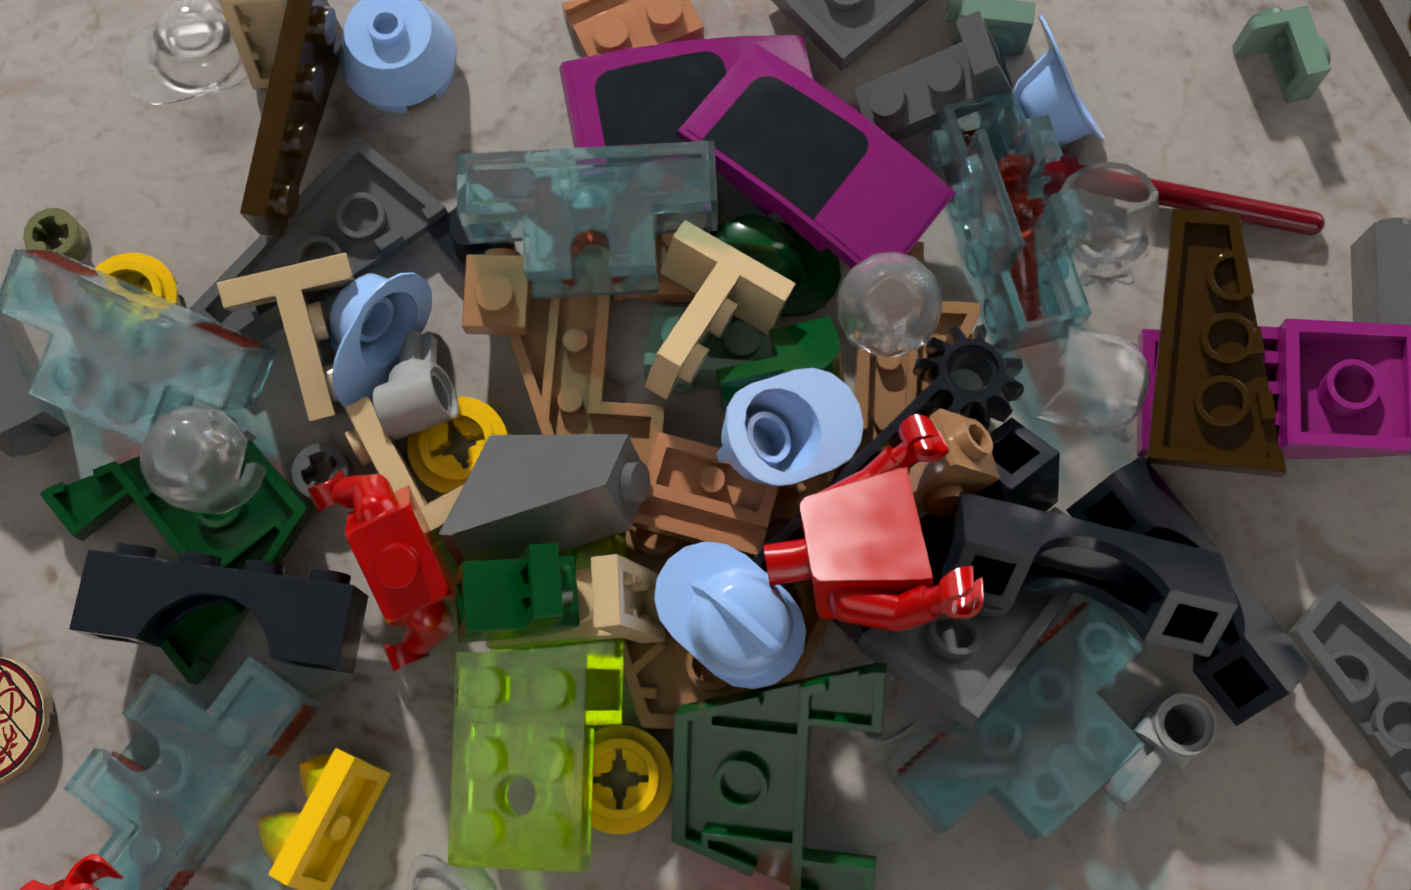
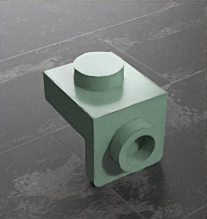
(1007, 20)
(1293, 45)

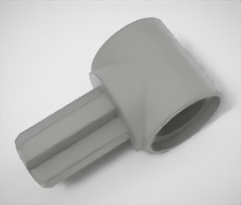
(416, 390)
(1146, 769)

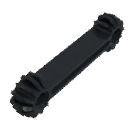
(942, 393)

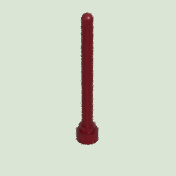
(1199, 199)

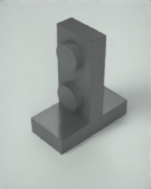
(916, 93)

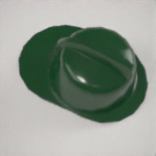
(789, 255)

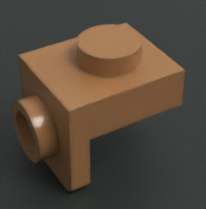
(496, 294)
(965, 468)

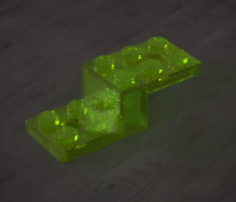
(534, 719)

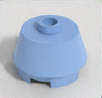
(396, 53)

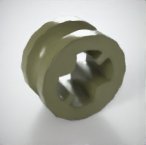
(49, 220)

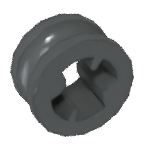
(305, 465)

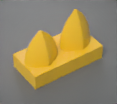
(314, 844)

